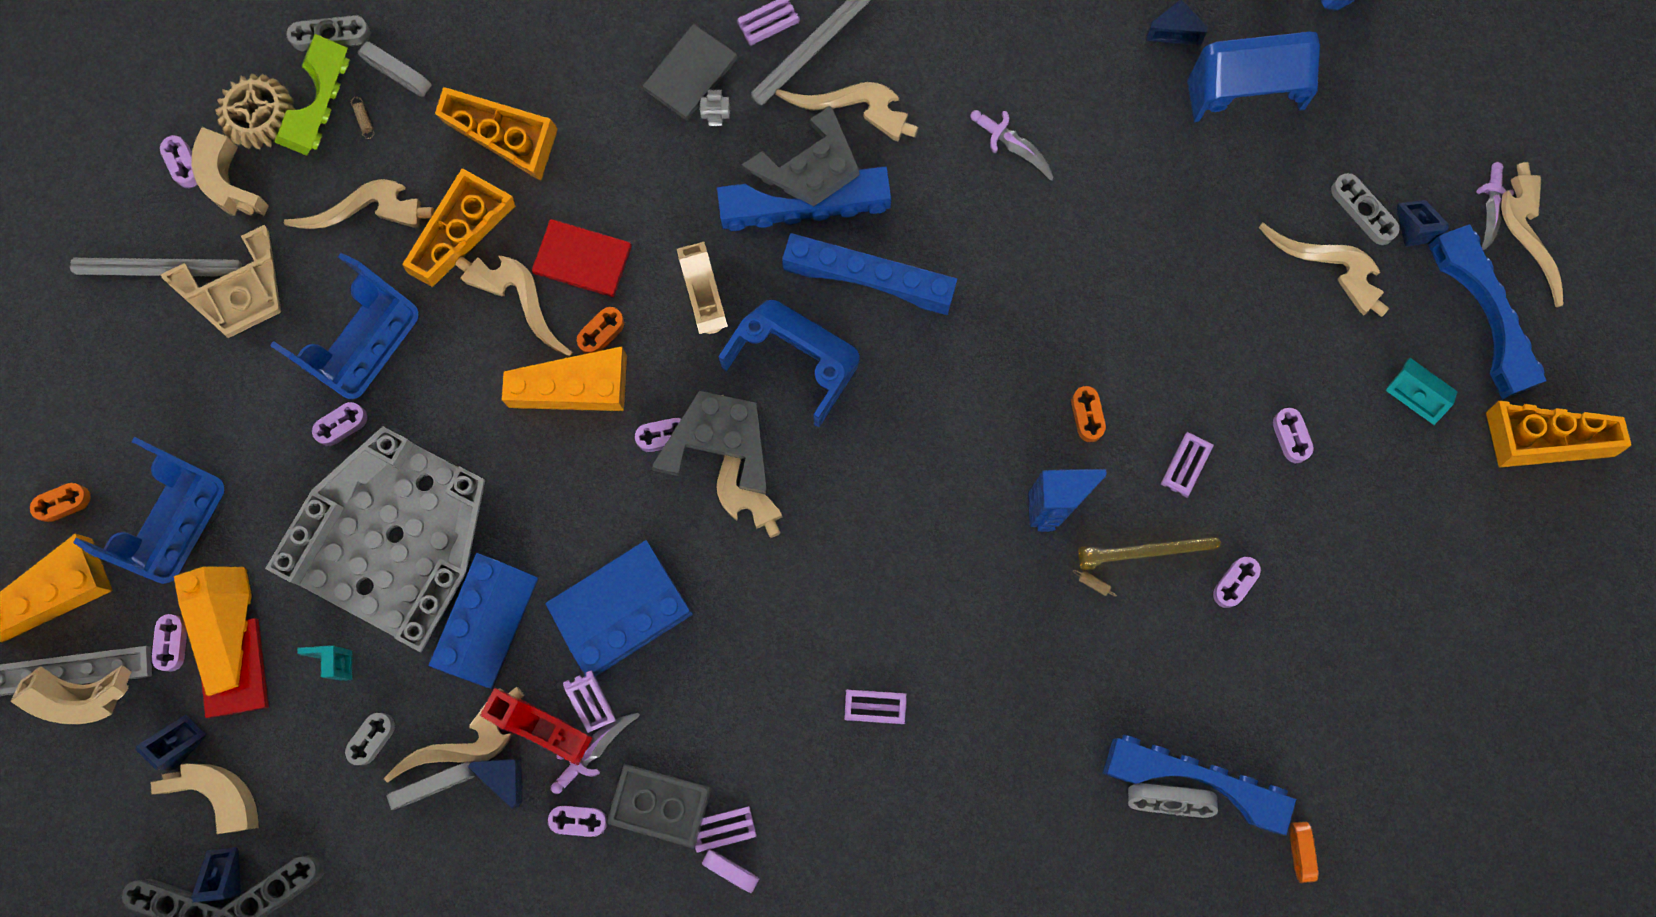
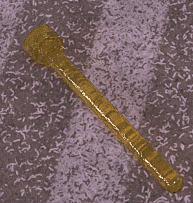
(1092, 557)

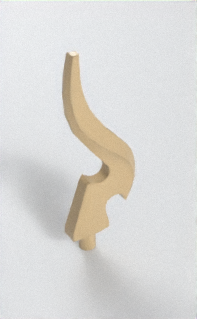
(875, 94)
(380, 191)
(1515, 213)
(1355, 260)
(512, 273)
(735, 499)
(487, 746)

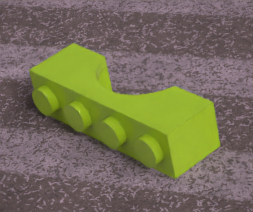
(323, 63)

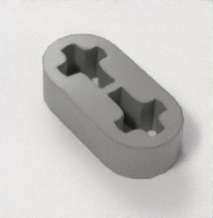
(375, 743)

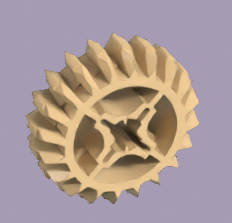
(246, 104)

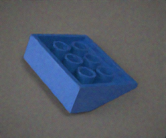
(618, 609)

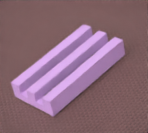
(776, 12)
(1176, 486)
(581, 683)
(882, 707)
(748, 822)

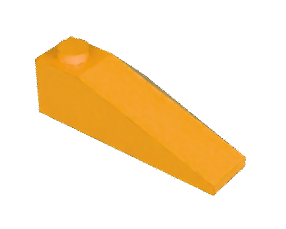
(214, 616)

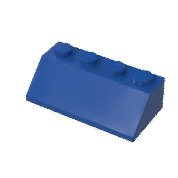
(1059, 494)
(483, 621)

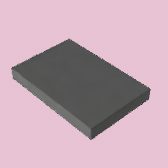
(690, 71)
(659, 805)

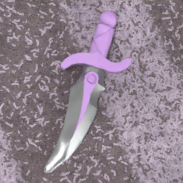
(1012, 141)
(1493, 205)
(600, 741)

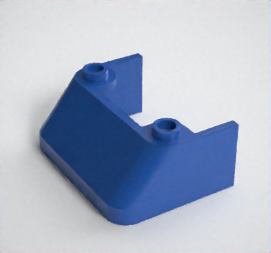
(1255, 68)
(365, 341)
(835, 356)
(172, 523)

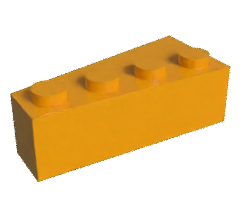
(504, 130)
(457, 225)
(570, 383)
(1548, 436)
(52, 588)

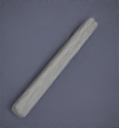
(807, 50)
(151, 267)

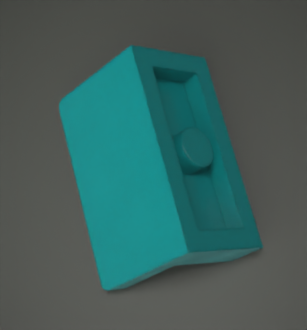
(1422, 391)
(335, 661)

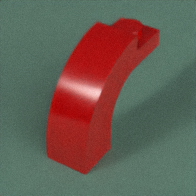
(536, 725)

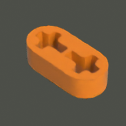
(596, 325)
(1095, 412)
(58, 497)
(1303, 852)

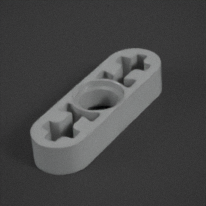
(318, 26)
(394, 69)
(1363, 221)
(430, 786)
(1172, 800)

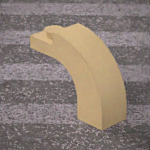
(210, 167)
(702, 288)
(70, 703)
(229, 795)

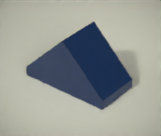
(1177, 25)
(1420, 222)
(172, 744)
(502, 777)
(218, 876)

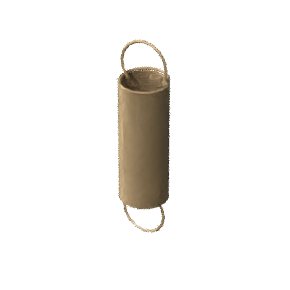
(362, 117)
(1094, 583)

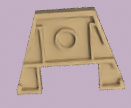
(239, 297)

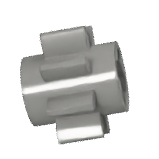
(715, 107)

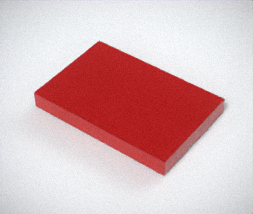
(581, 258)
(252, 688)

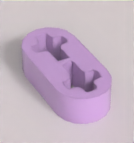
(175, 164)
(335, 419)
(655, 428)
(1299, 432)
(1242, 586)
(167, 642)
(577, 828)
(730, 871)

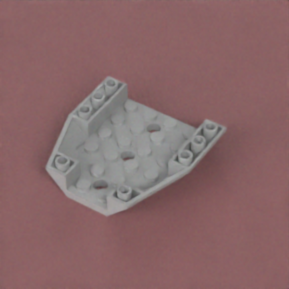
(347, 528)

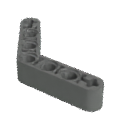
(264, 893)

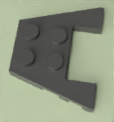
(816, 170)
(719, 427)

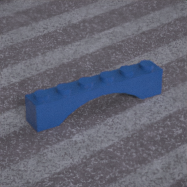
(745, 206)
(828, 261)
(1513, 363)
(1260, 807)

